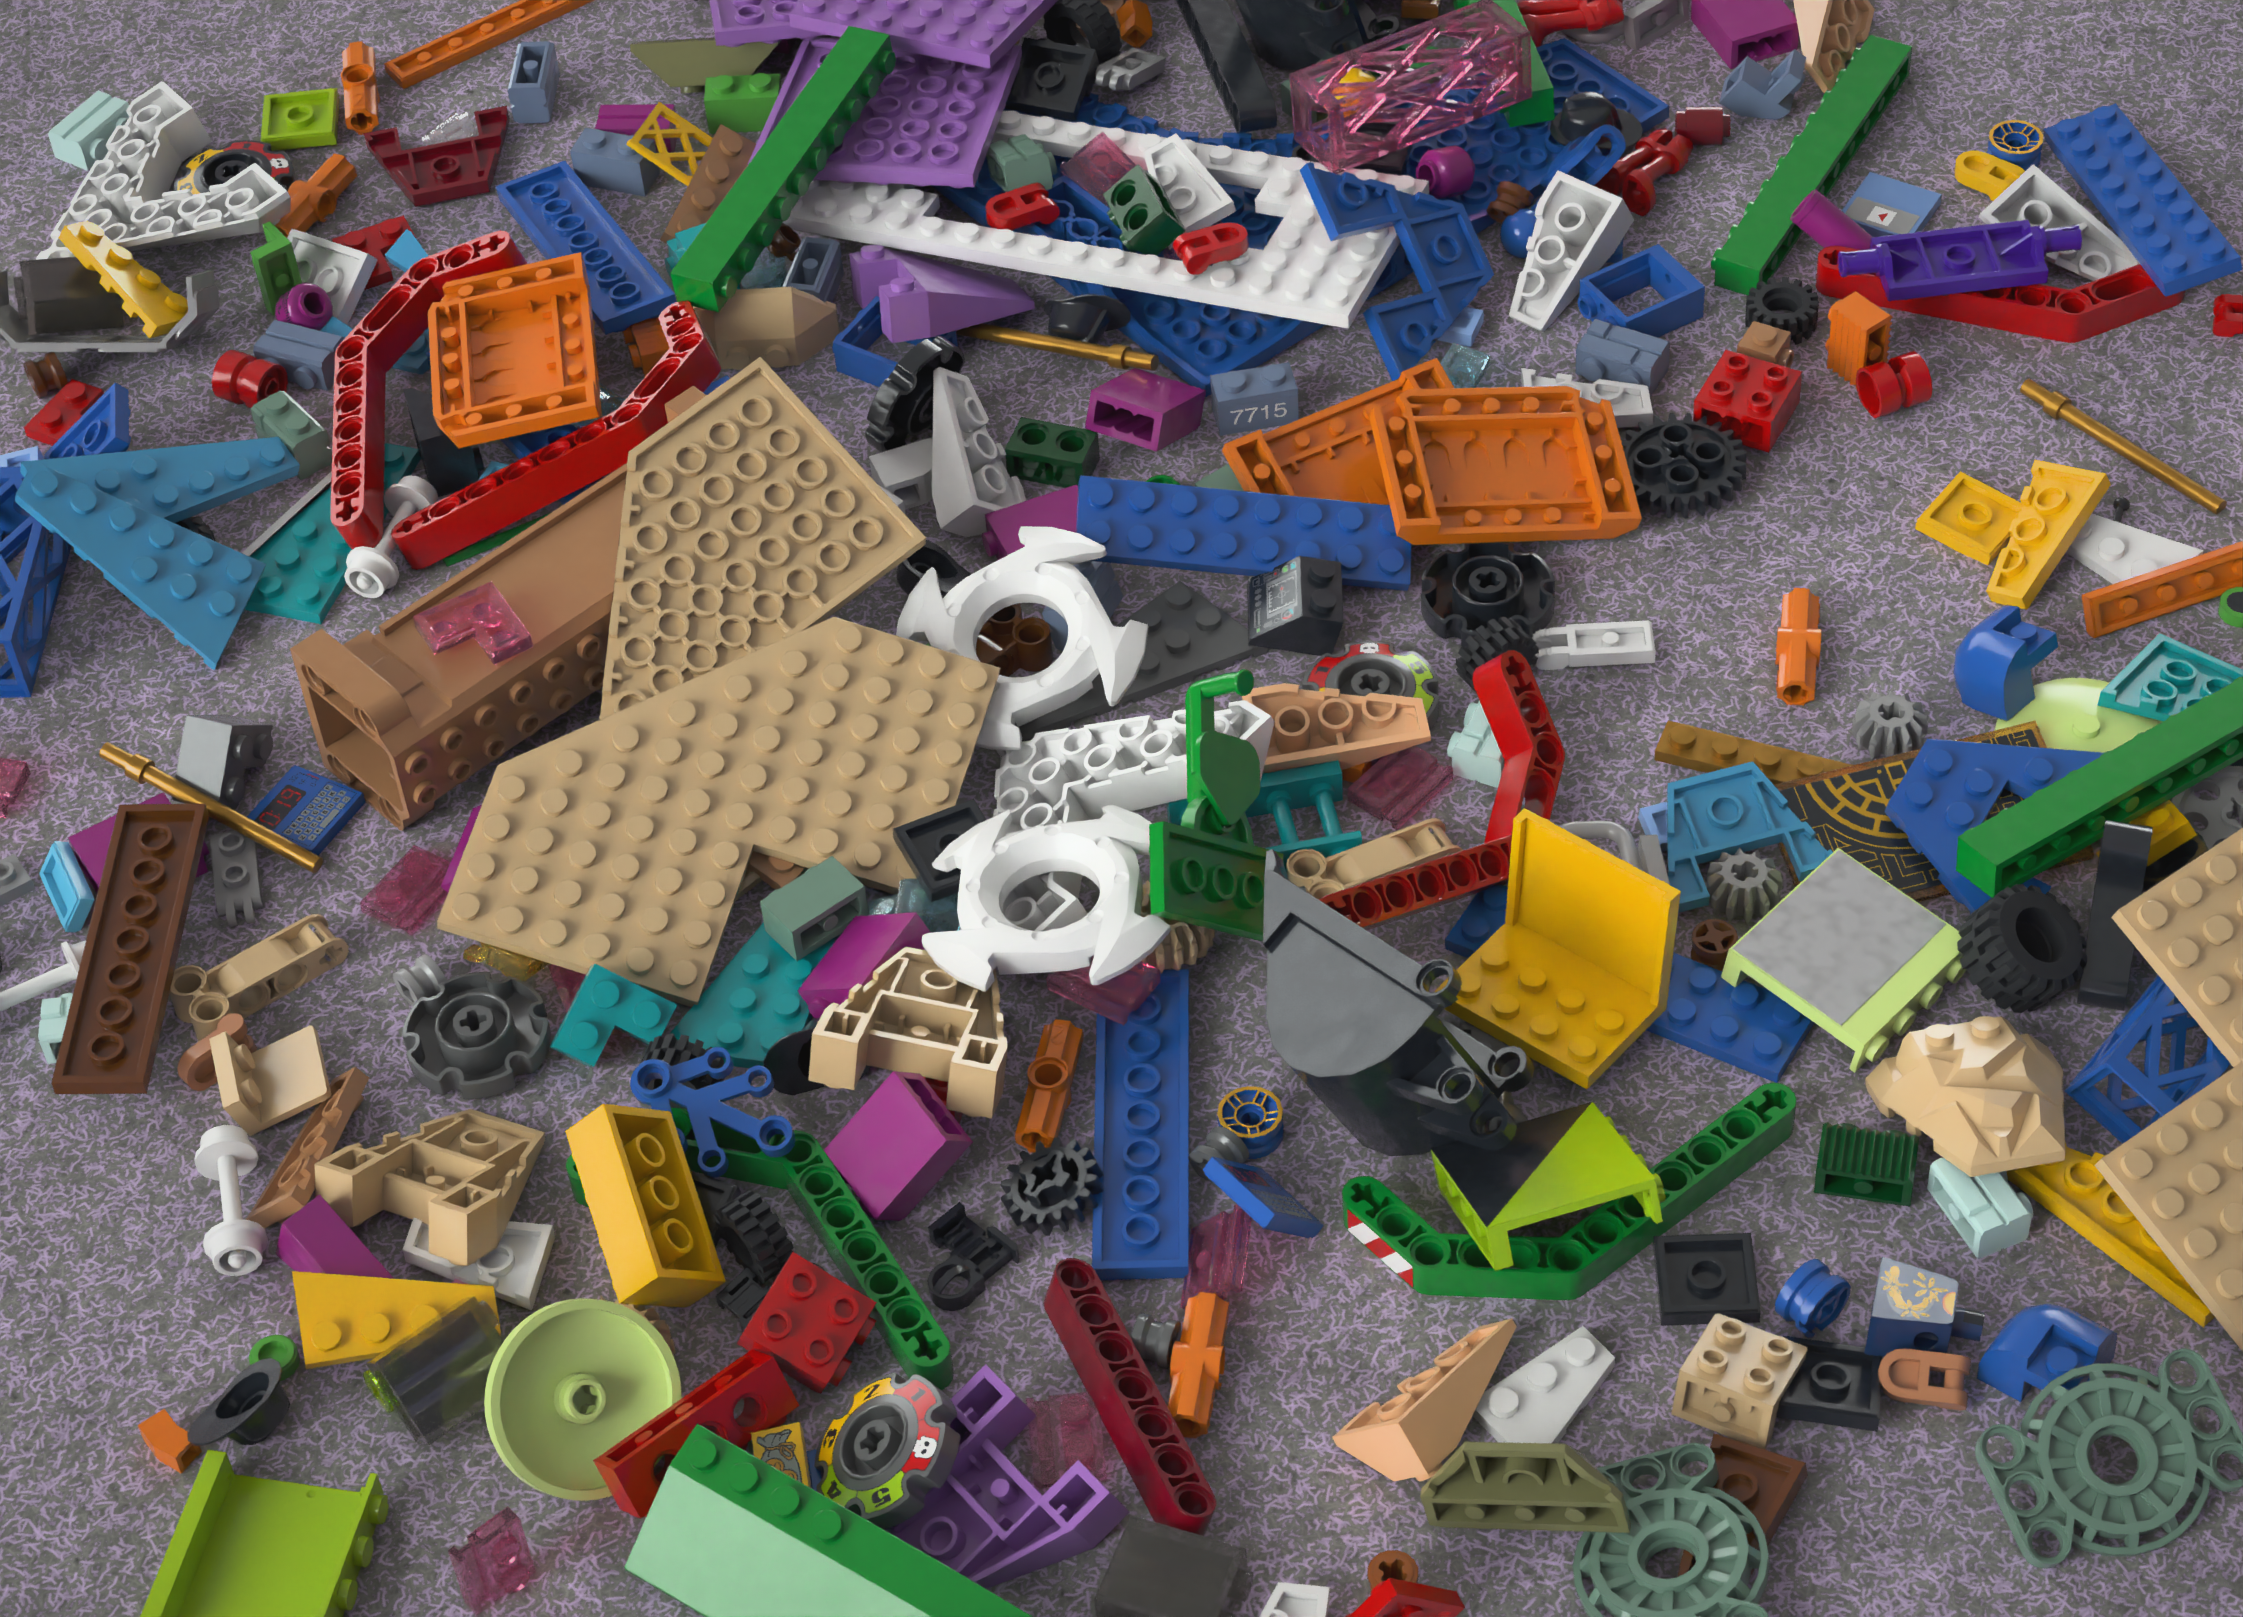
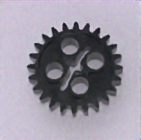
(1684, 464)

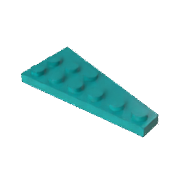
(310, 555)
(2166, 680)
(753, 1001)

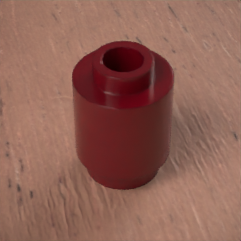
(1703, 125)

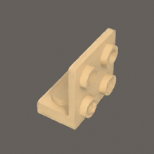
(271, 1082)
(1736, 1380)

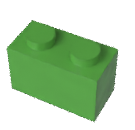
(740, 101)

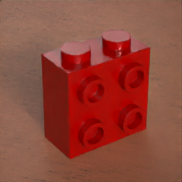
(1749, 398)
(809, 1324)

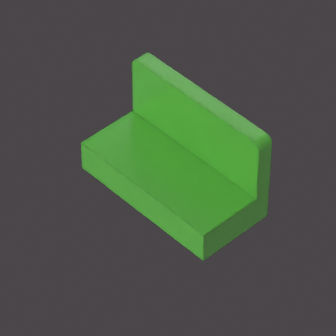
(275, 266)

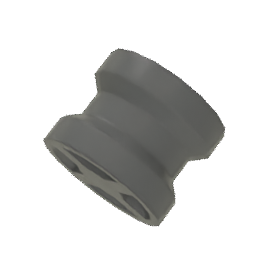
(1220, 1144)
(1155, 1338)

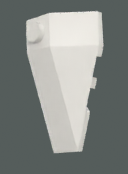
(2046, 204)
(1571, 239)
(965, 459)

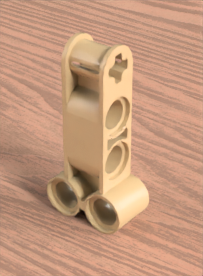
(1370, 860)
(256, 974)

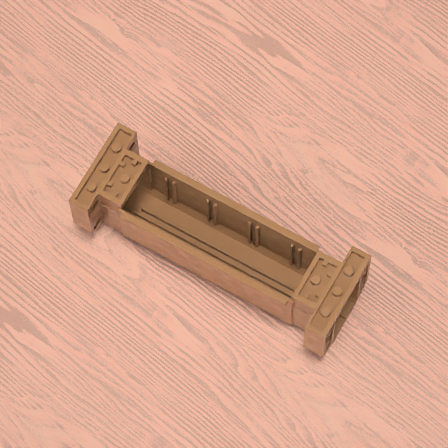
(423, 722)

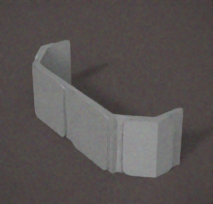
(201, 301)

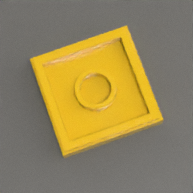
(1970, 518)

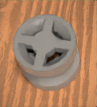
(419, 980)

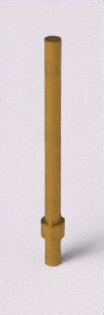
(1116, 356)
(2060, 406)
(143, 770)

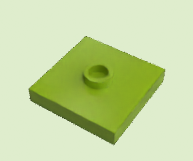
(300, 119)

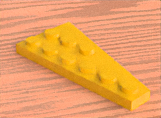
(2091, 1207)

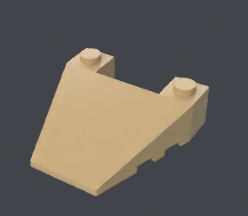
(920, 1023)
(453, 1175)

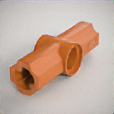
(360, 88)
(318, 195)
(1798, 647)
(1049, 1084)
(1197, 1363)

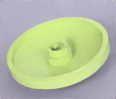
(2072, 719)
(574, 1388)

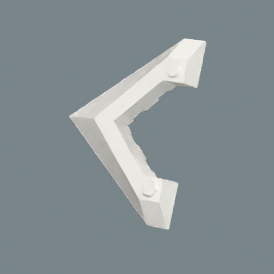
(131, 185)
(1079, 771)

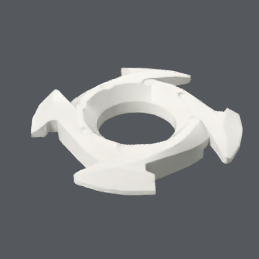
(1040, 575)
(998, 863)

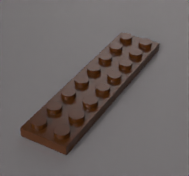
(131, 950)

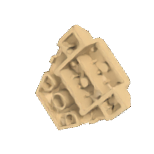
(1977, 1092)

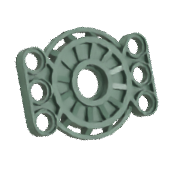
(2156, 1427)
(1674, 1514)

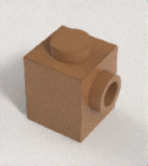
(1767, 344)

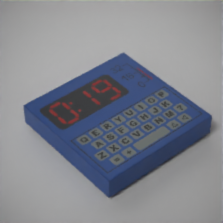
(307, 808)
(1262, 1198)

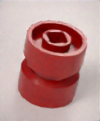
(246, 379)
(1892, 384)

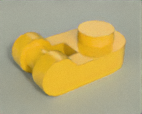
(1986, 172)

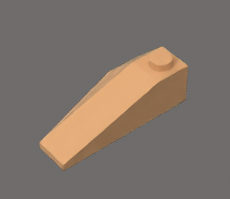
(1830, 34)
(1336, 726)
(1428, 1420)

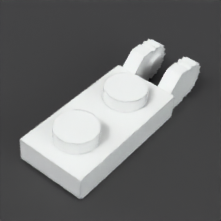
(1595, 645)

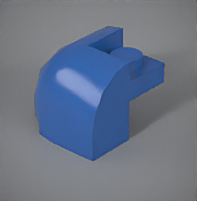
(1997, 662)
(2042, 1346)

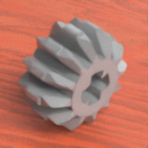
(1889, 725)
(1743, 885)

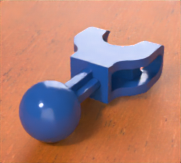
(1578, 159)

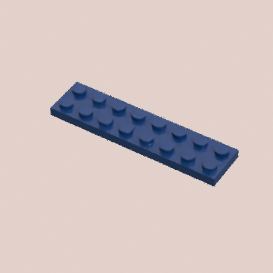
(2142, 200)
(567, 220)
(1239, 530)
(1703, 1011)
(1143, 1137)

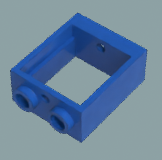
(1650, 267)
(852, 345)

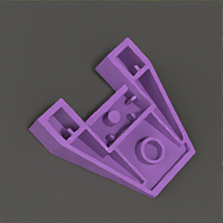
(928, 295)
(989, 1514)

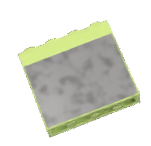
(1850, 955)

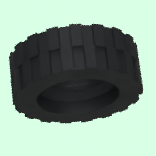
(1094, 21)

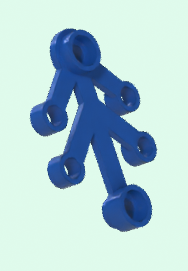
(707, 1104)

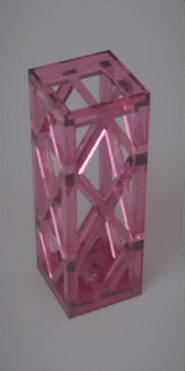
(1493, 46)

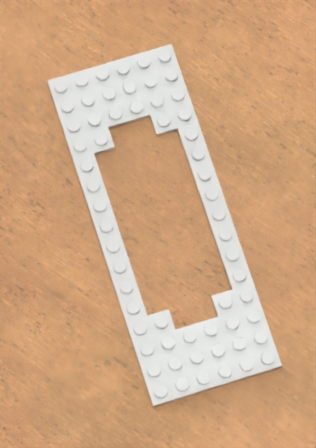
(1293, 277)

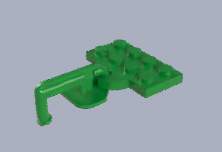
(1209, 865)

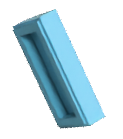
(66, 886)

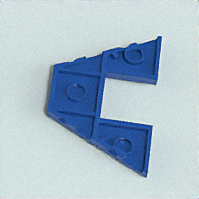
(1436, 242)
(1956, 788)

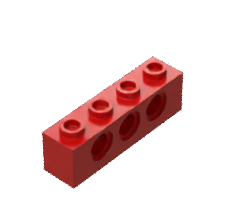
(752, 1377)

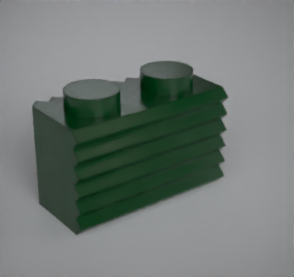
(1866, 1164)

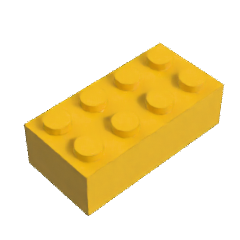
(645, 1206)

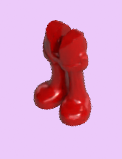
(1550, 16)
(1659, 155)

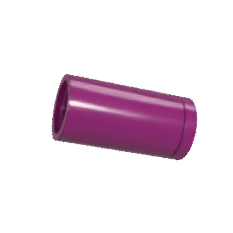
(1828, 223)

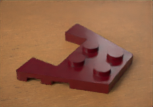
(445, 168)

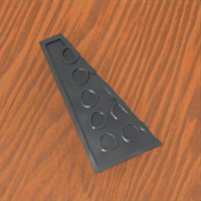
(1182, 641)

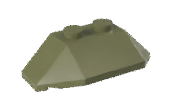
(689, 61)
(1523, 1490)

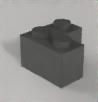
(217, 752)

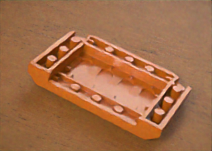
(514, 352)
(1328, 451)
(1503, 466)

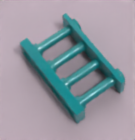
(1294, 789)

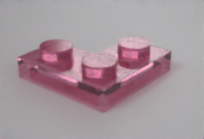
(477, 615)

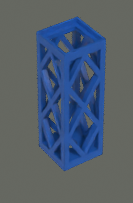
(26, 533)
(2140, 1025)

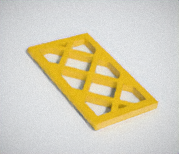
(663, 158)

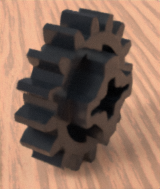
(1052, 1186)

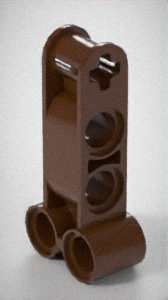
(1015, 642)

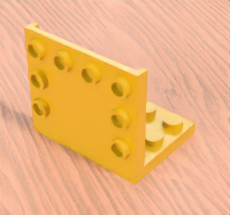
(1577, 957)

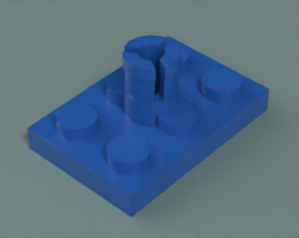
(100, 429)

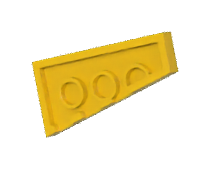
(140, 288)
(2048, 523)
(363, 1316)

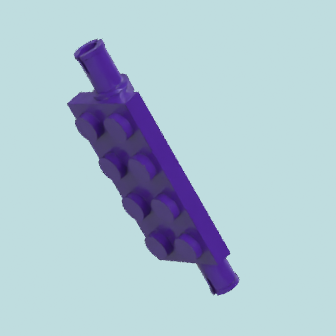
(1960, 258)

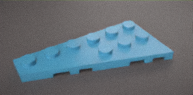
(182, 478)
(160, 566)

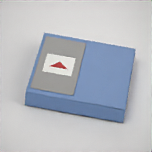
(1891, 206)

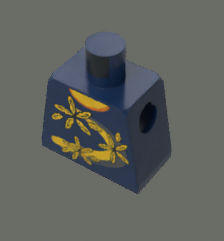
(1917, 1311)

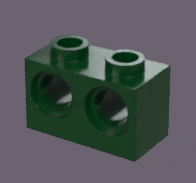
(1143, 213)
(1051, 452)

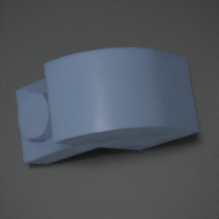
(1761, 93)

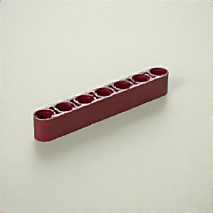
(1128, 1399)

